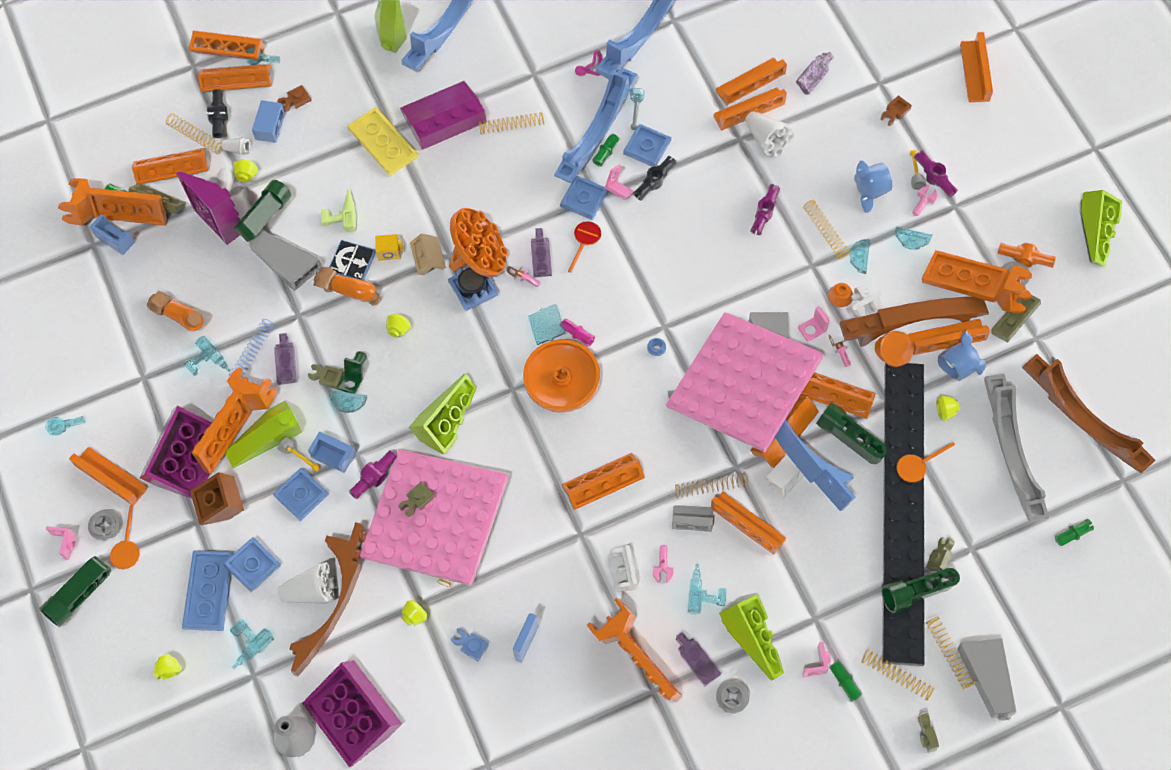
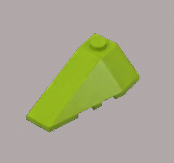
(390, 24)
(441, 419)

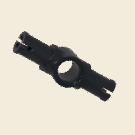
(217, 113)
(650, 184)

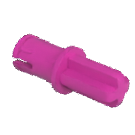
(578, 332)

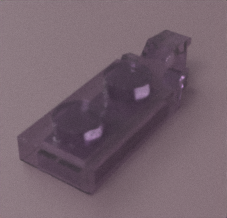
(814, 72)
(541, 255)
(285, 361)
(697, 660)

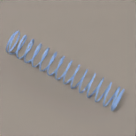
(256, 341)

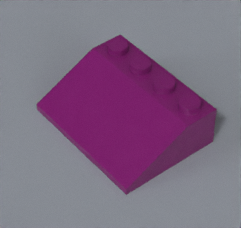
(444, 114)
(212, 205)
(172, 461)
(351, 712)

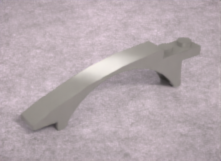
(1005, 421)

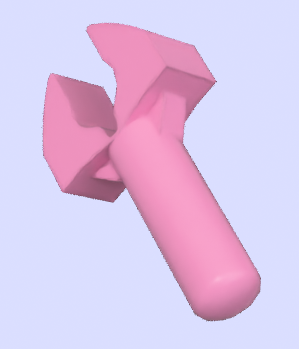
(924, 200)
(663, 565)

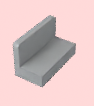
(692, 518)

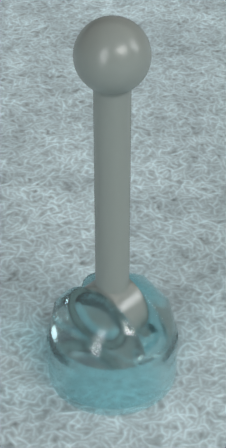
(636, 96)

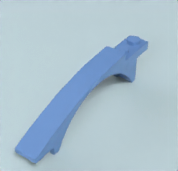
(432, 39)
(626, 48)
(615, 94)
(827, 477)

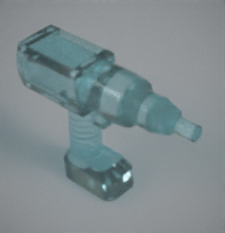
(208, 352)
(697, 595)
(256, 643)

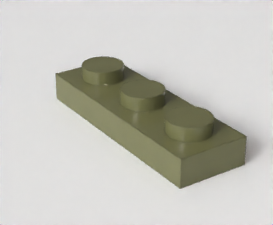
(170, 203)
(1012, 322)

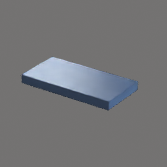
(207, 591)

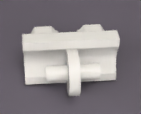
(858, 308)

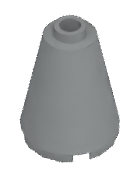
(293, 736)

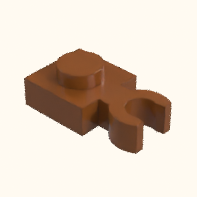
(296, 97)
(896, 108)

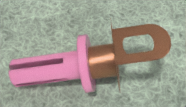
(523, 275)
(841, 350)

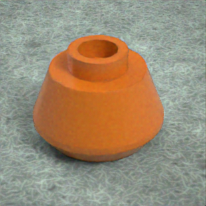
(840, 295)

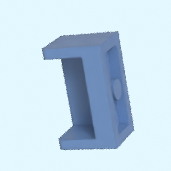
(268, 121)
(111, 235)
(331, 452)

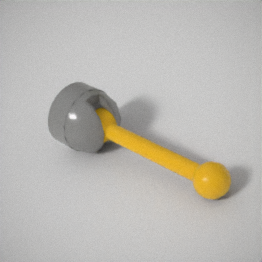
(918, 180)
(287, 446)

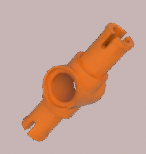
(1027, 255)

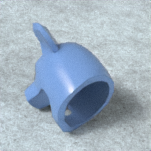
(872, 182)
(963, 359)

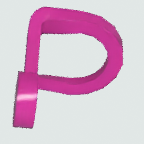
(581, 70)

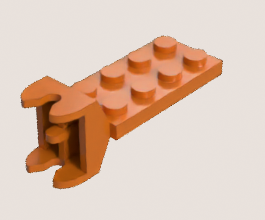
(112, 204)
(979, 280)
(231, 418)
(619, 629)

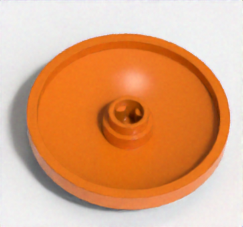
(561, 375)

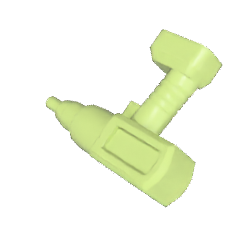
(347, 215)

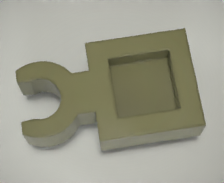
(328, 377)
(418, 497)
(940, 558)
(928, 736)

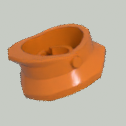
(894, 348)

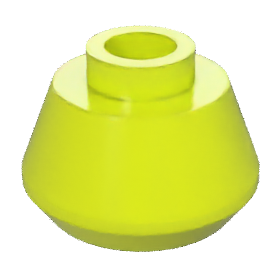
(244, 170)
(397, 325)
(946, 407)
(413, 613)
(166, 667)

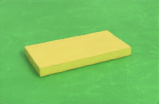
(382, 141)

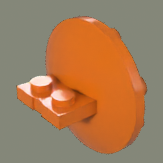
(476, 243)

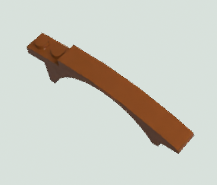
(885, 320)
(1055, 383)
(347, 554)

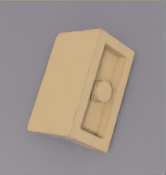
(427, 253)

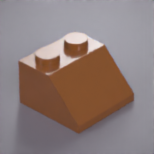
(217, 499)

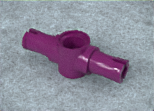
(938, 180)
(767, 202)
(373, 474)

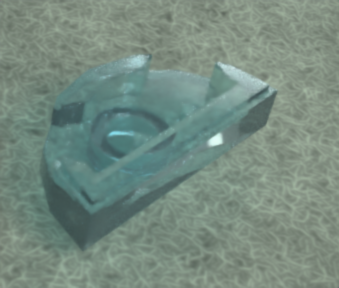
(912, 239)
(859, 255)
(347, 401)

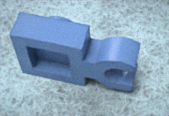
(471, 646)

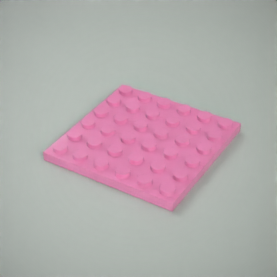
(745, 381)
(449, 531)

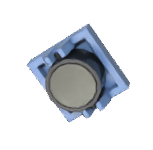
(472, 288)

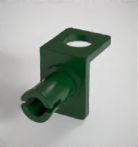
(353, 372)

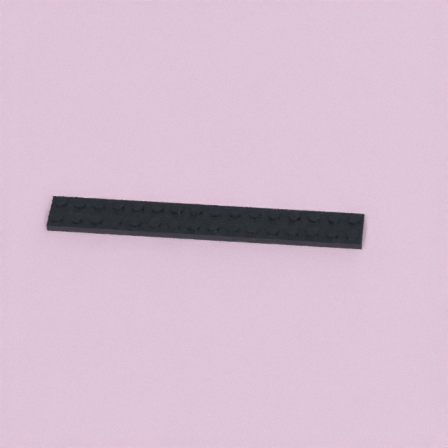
(903, 511)

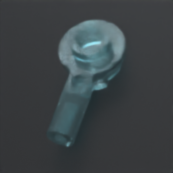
(262, 57)
(57, 426)

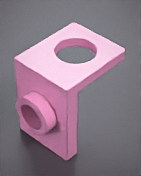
(615, 187)
(819, 321)
(68, 541)
(824, 661)

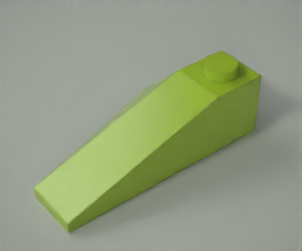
(1100, 215)
(264, 434)
(748, 627)

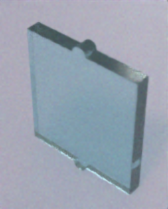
(546, 324)

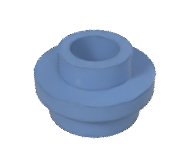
(656, 342)

